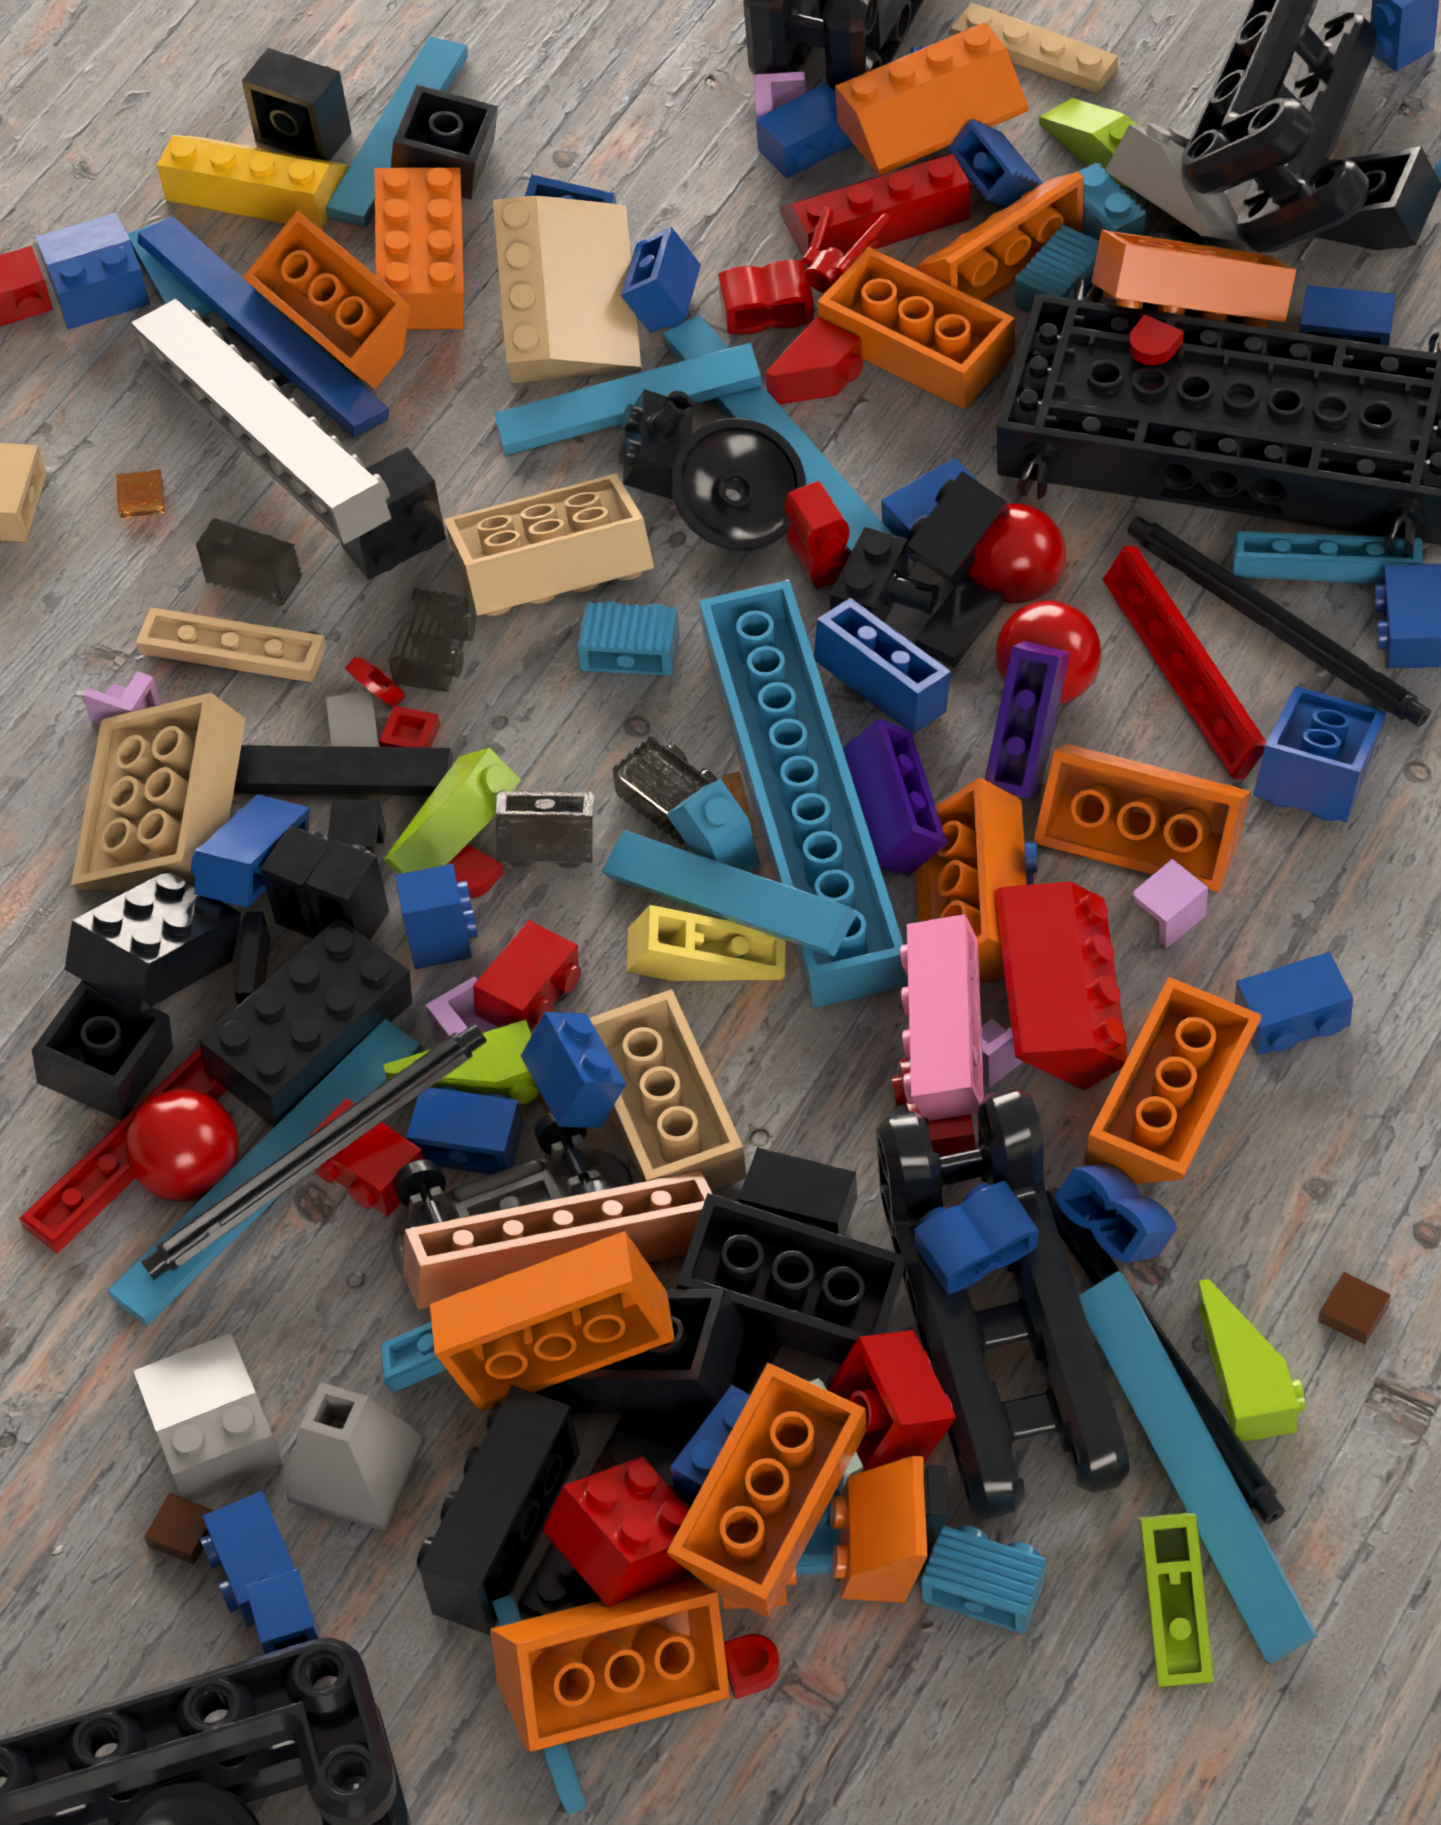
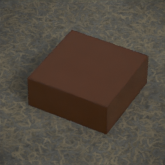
(1354, 1308)
(178, 1529)

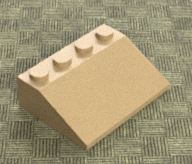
(563, 288)
(549, 545)
(157, 791)

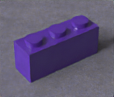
(1027, 718)
(894, 797)

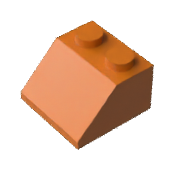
(880, 1532)

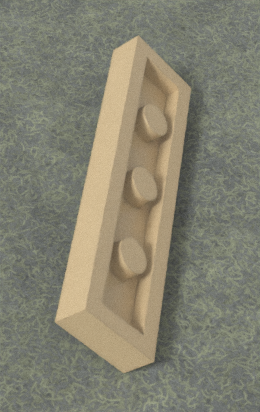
(1043, 49)
(231, 644)

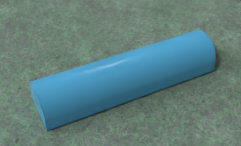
(1317, 557)

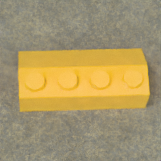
(247, 179)

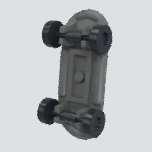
(567, 1171)

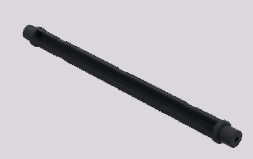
(1279, 621)
(313, 1151)
(1246, 1473)

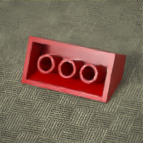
(914, 196)
(1061, 981)

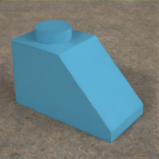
(716, 827)

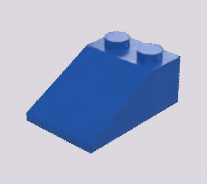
(93, 270)
(1318, 754)

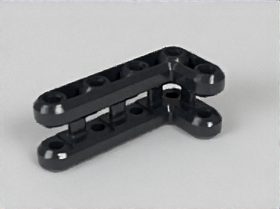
(852, 32)
(1282, 136)
(1045, 1314)
(274, 1716)

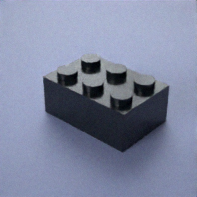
(152, 941)

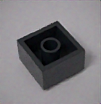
(296, 105)
(446, 133)
(414, 514)
(102, 1050)

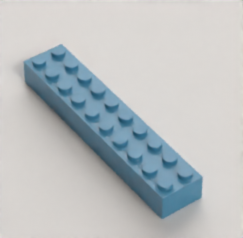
(802, 784)

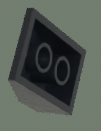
(1397, 203)

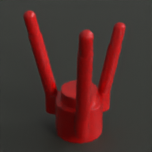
(829, 264)

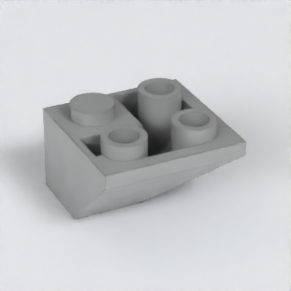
(352, 1457)

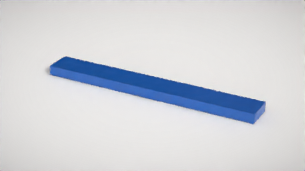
(263, 326)

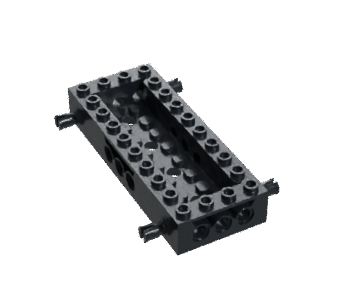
(1229, 421)

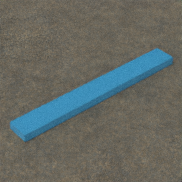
(697, 339)
(351, 1079)
(1196, 1469)

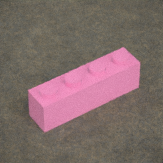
(943, 1018)

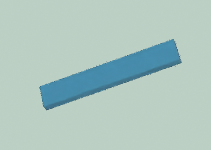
(355, 195)
(605, 403)
(729, 893)

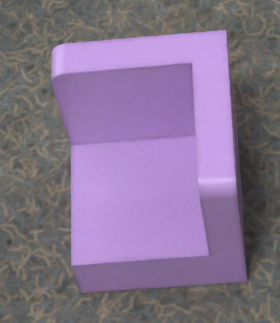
(776, 90)
(118, 700)
(1174, 900)
(455, 1012)
(997, 1052)

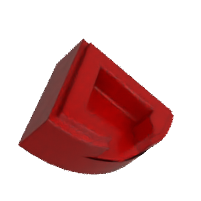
(375, 680)

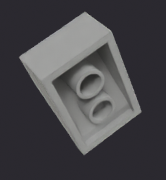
(1151, 166)
(207, 1417)

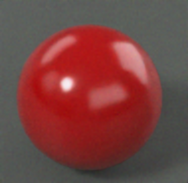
(1020, 555)
(1058, 627)
(181, 1145)

